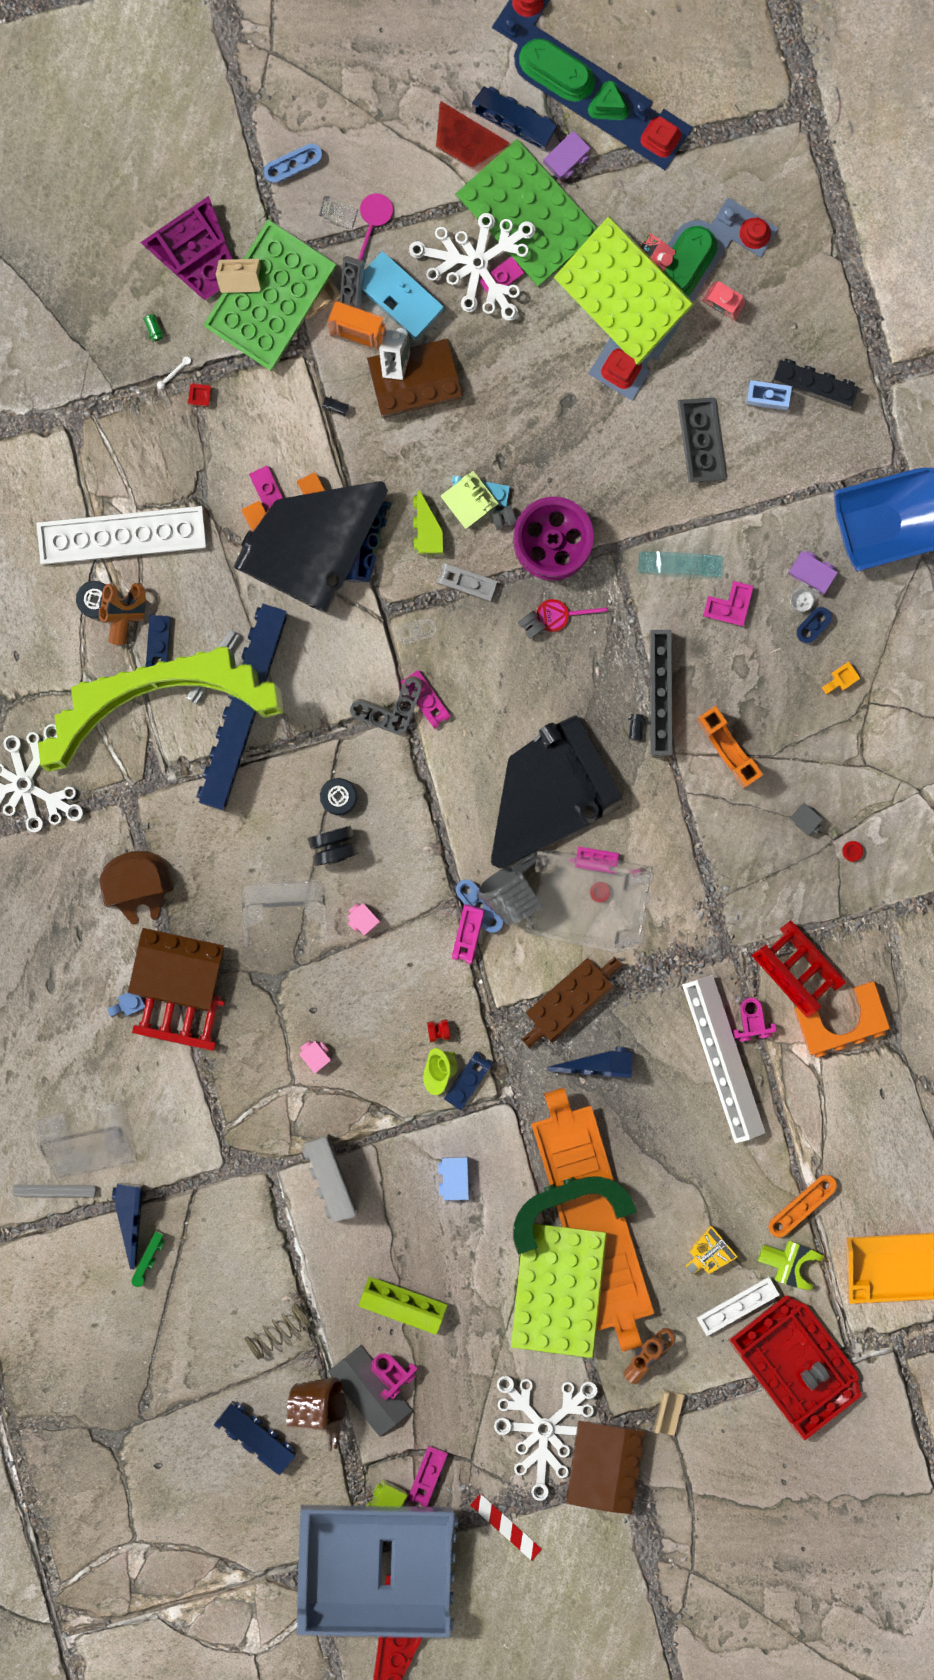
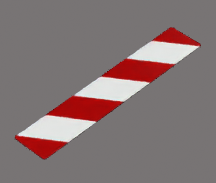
(505, 1527)

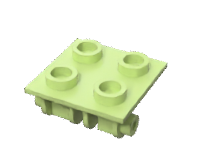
(469, 499)

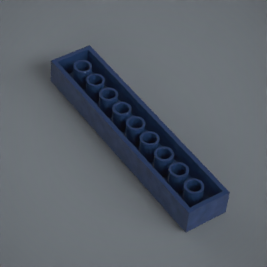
(239, 715)

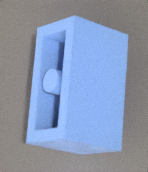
(768, 395)
(454, 1178)

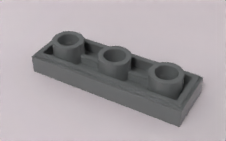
(352, 282)

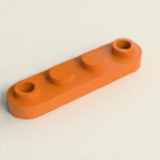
(802, 1206)

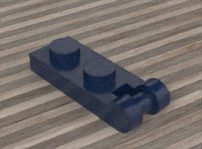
(158, 638)
(467, 1081)

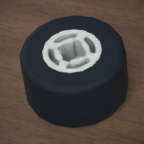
(85, 604)
(338, 796)

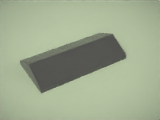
(701, 440)
(364, 1391)

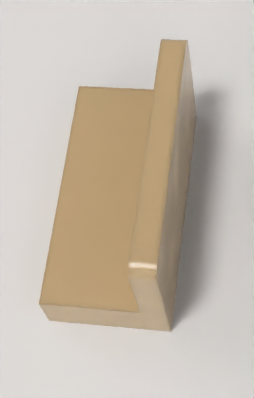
(238, 275)
(668, 1412)

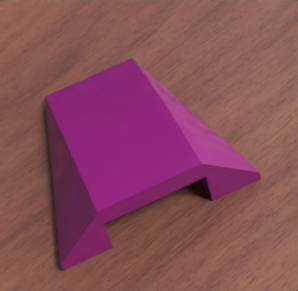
(192, 247)

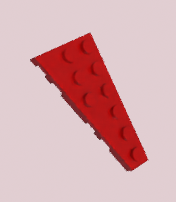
(394, 1654)

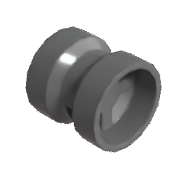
(508, 516)
(527, 622)
(815, 1375)

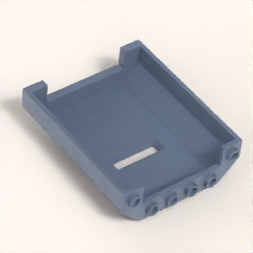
(343, 1571)

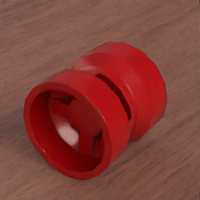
(443, 1029)

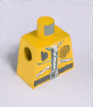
(709, 1252)

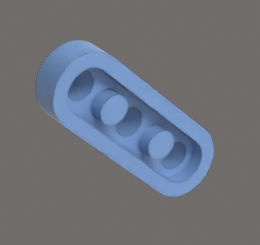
(300, 156)
(472, 898)

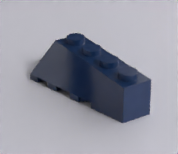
(513, 117)
(365, 560)
(255, 1437)

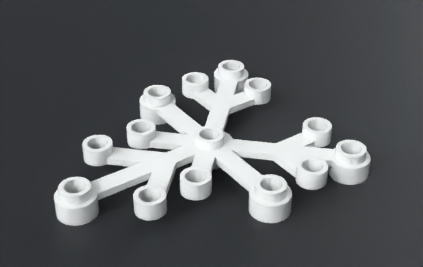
(453, 257)
(52, 800)
(521, 1402)

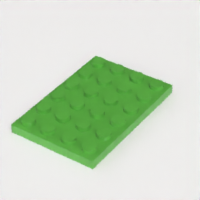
(523, 191)
(290, 283)

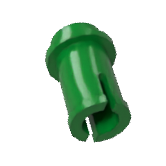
(153, 327)

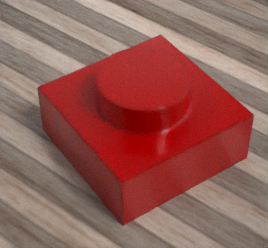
(199, 395)

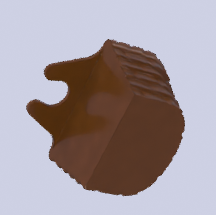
(134, 881)
(317, 1406)

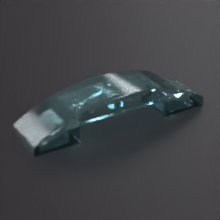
(680, 563)

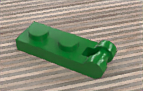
(148, 1260)

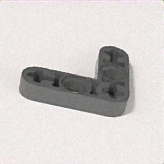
(390, 715)

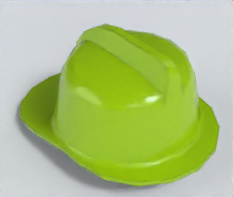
(438, 1070)

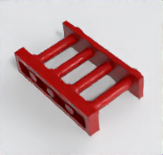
(786, 980)
(185, 1036)

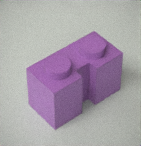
(566, 156)
(812, 571)

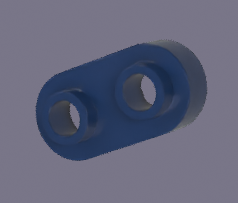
(813, 625)

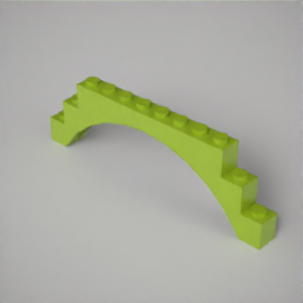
(99, 698)

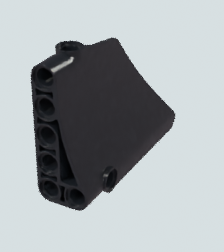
(309, 540)
(549, 791)

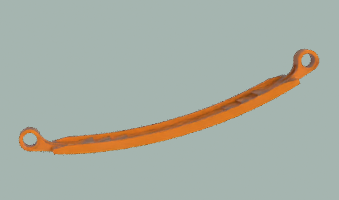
(574, 1148)

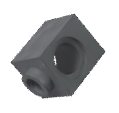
(806, 820)

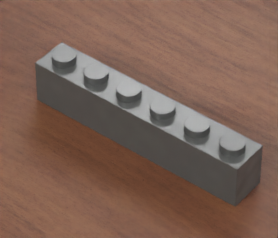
(660, 692)

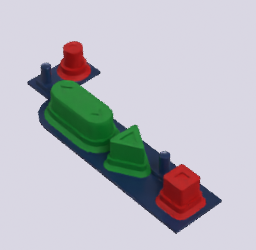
(588, 88)

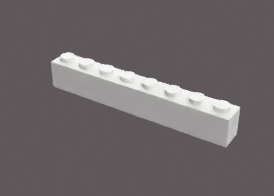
(723, 1059)

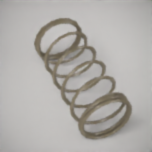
(296, 1311)

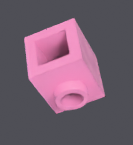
(362, 918)
(315, 1055)

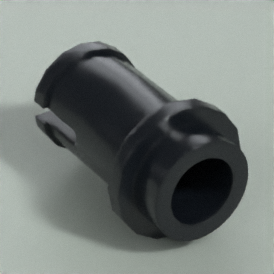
(335, 406)
(636, 723)

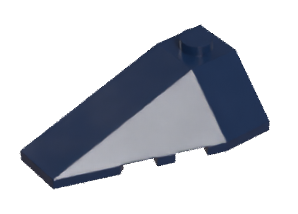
(608, 1063)
(128, 1207)

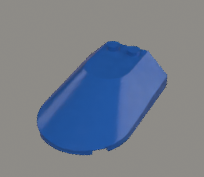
(887, 518)

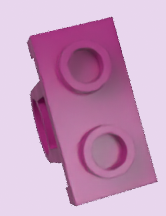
(753, 1023)
(393, 1376)

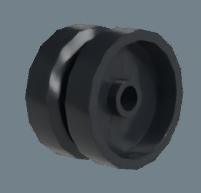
(333, 847)

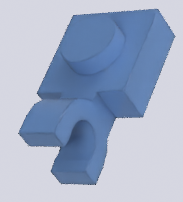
(128, 1003)

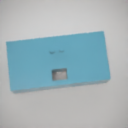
(400, 296)

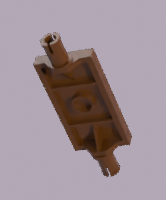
(570, 1000)

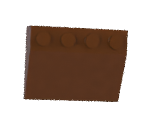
(427, 381)
(176, 969)
(605, 1467)

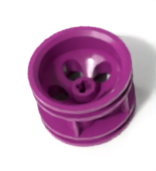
(574, 519)

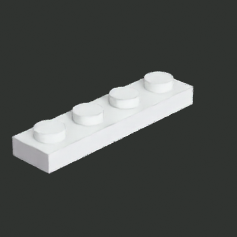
(737, 1306)

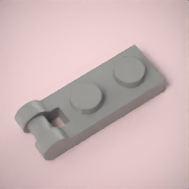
(467, 582)

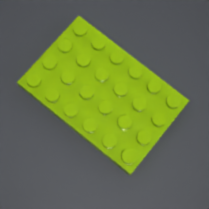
(623, 290)
(560, 1291)

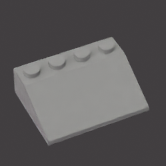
(330, 1178)

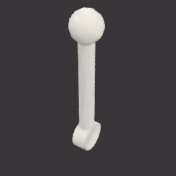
(186, 361)

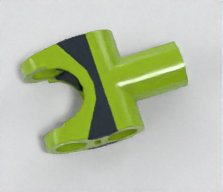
(789, 1262)

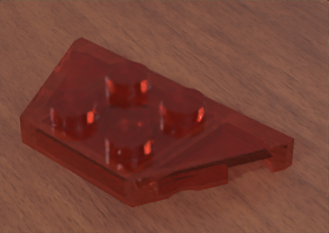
(465, 138)

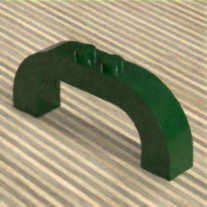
(572, 1189)

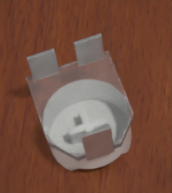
(803, 597)

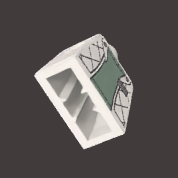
(394, 344)

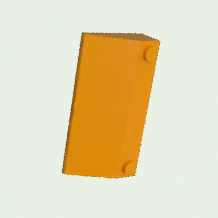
(890, 1268)

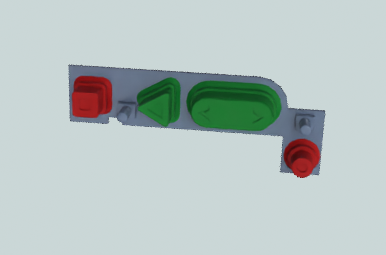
(697, 253)

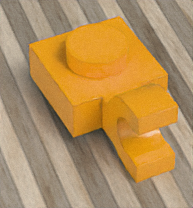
(842, 677)

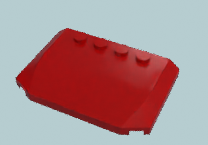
(782, 1346)

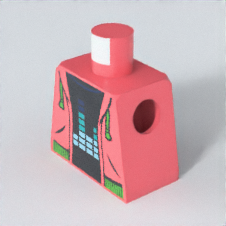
(658, 251)
(724, 300)

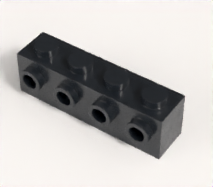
(814, 384)

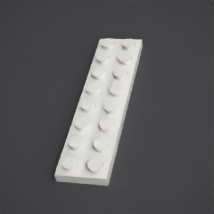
(121, 535)

